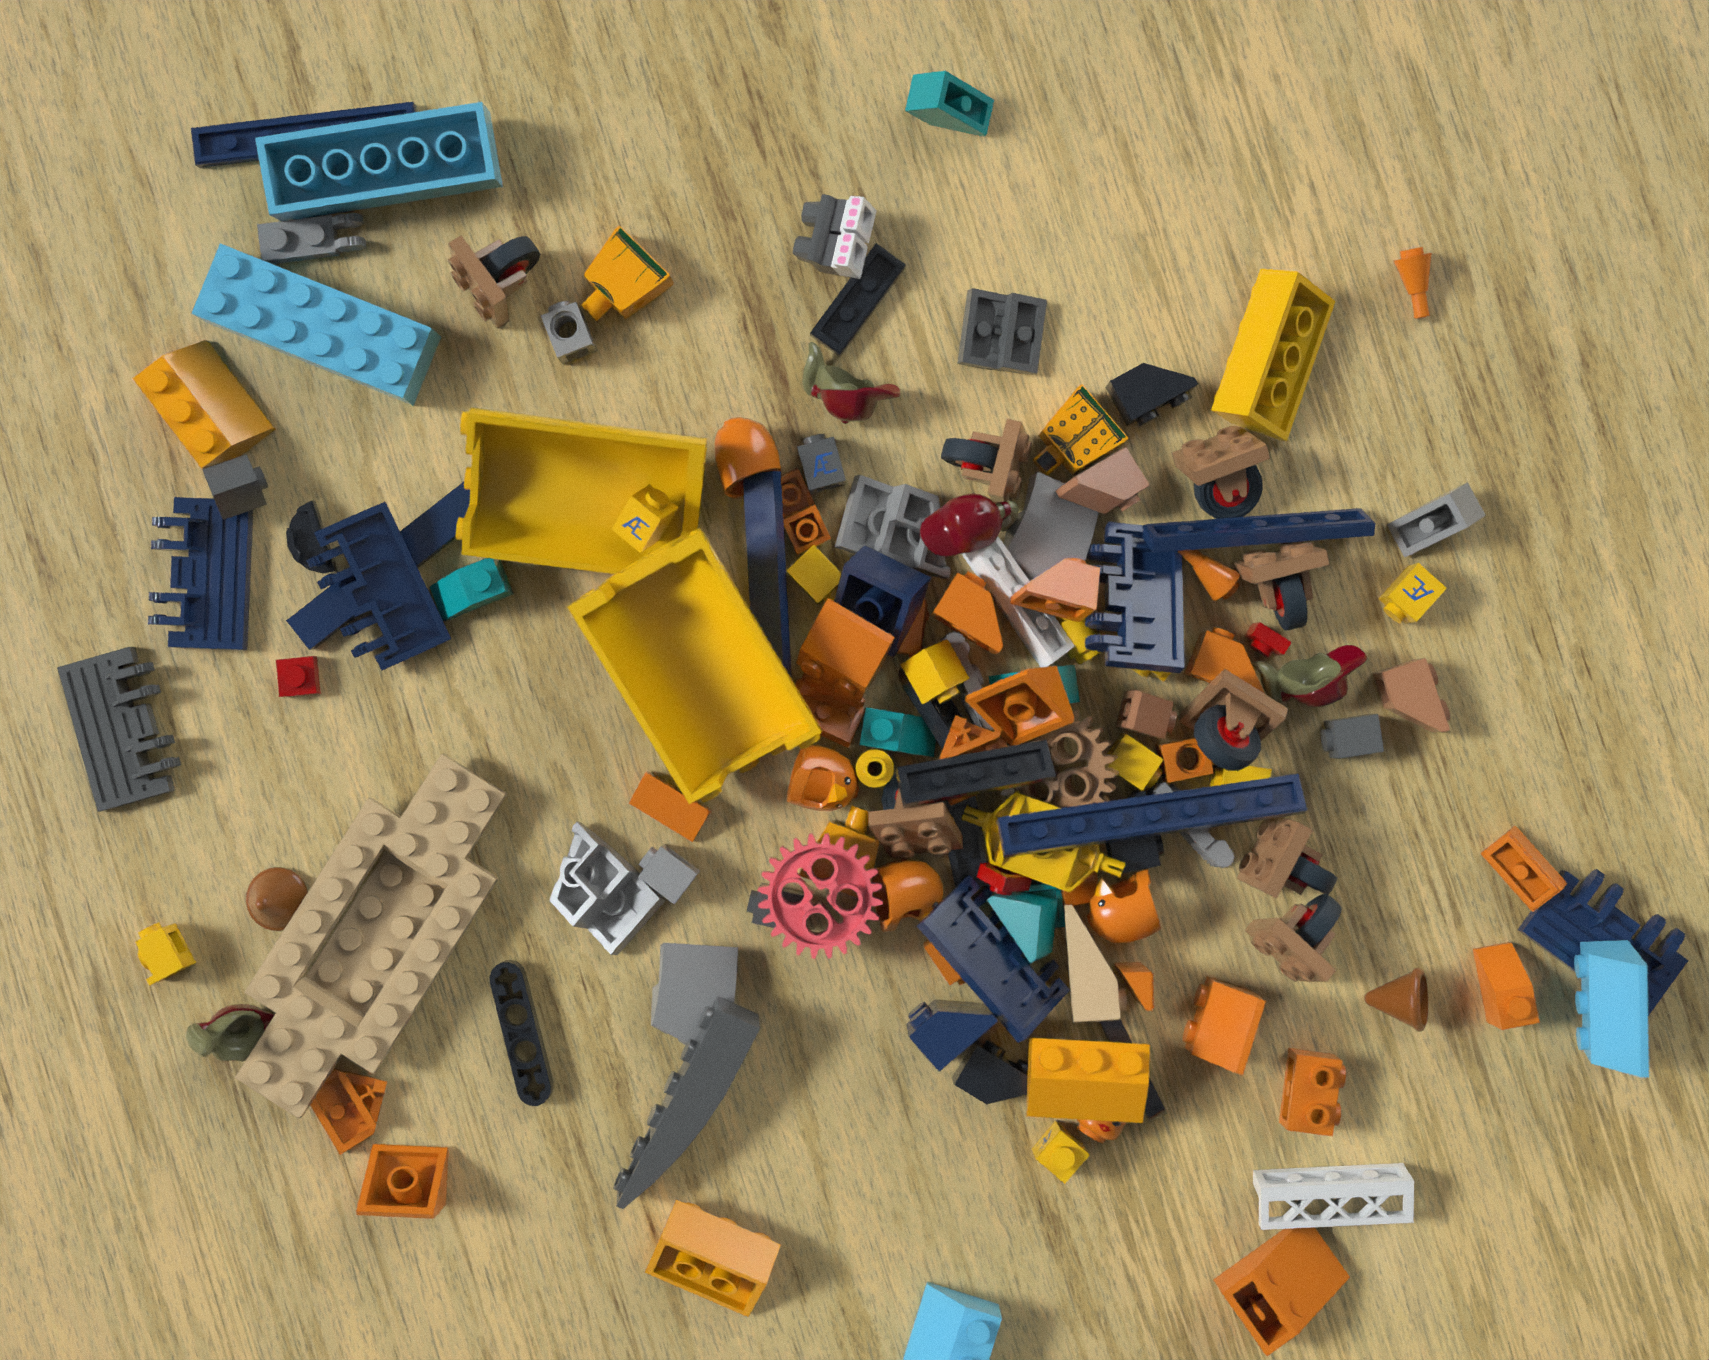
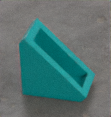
(1028, 920)

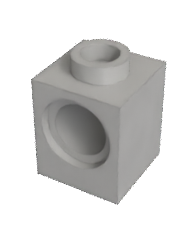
(573, 347)
(667, 872)

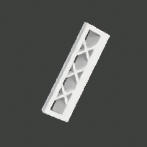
(1004, 578)
(1330, 1183)

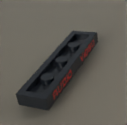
(975, 773)

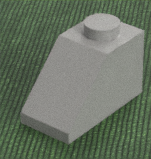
(1436, 520)

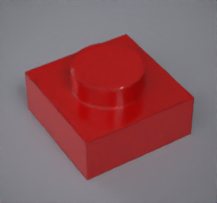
(1266, 640)
(298, 676)
(1003, 880)

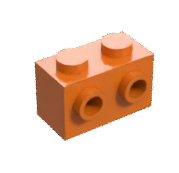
(1312, 1092)

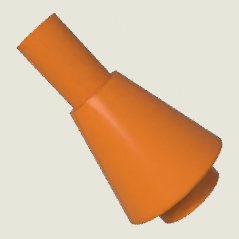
(1415, 272)
(1216, 577)

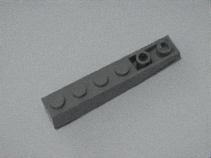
(690, 1095)

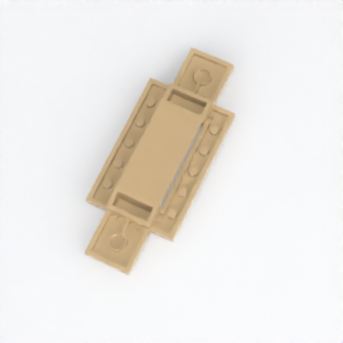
(384, 945)

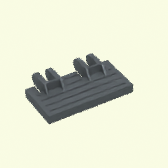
(114, 730)

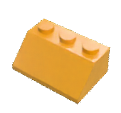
(204, 404)
(1087, 1080)
(713, 1258)

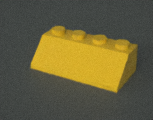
(1273, 353)

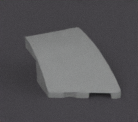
(890, 523)
(1049, 528)
(603, 891)
(689, 982)

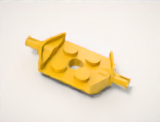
(1057, 868)

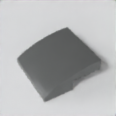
(1002, 331)

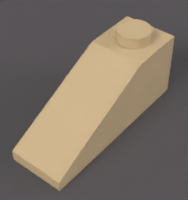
(1092, 982)

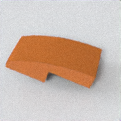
(800, 513)

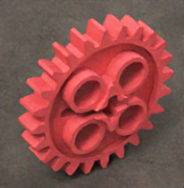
(792, 917)

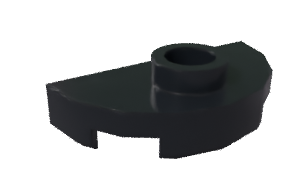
(302, 540)

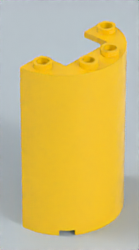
(558, 485)
(694, 665)

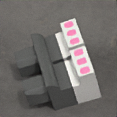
(837, 236)

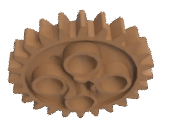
(1095, 774)

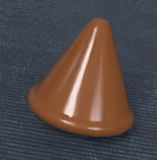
(275, 897)
(1403, 999)

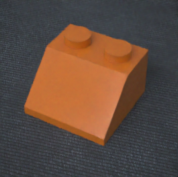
(970, 611)
(844, 650)
(1223, 1024)

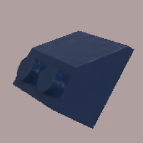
(882, 592)
(947, 1028)

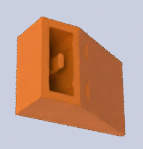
(1282, 1285)

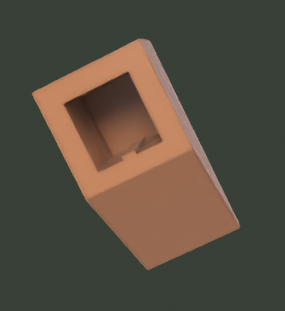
(1412, 694)

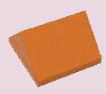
(1024, 704)
(404, 1182)

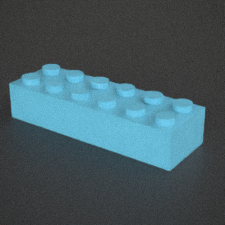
(379, 162)
(316, 324)

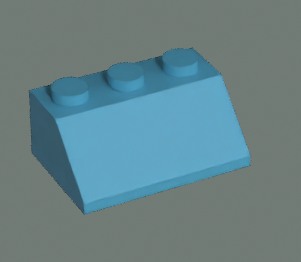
(1613, 1006)
(953, 1326)

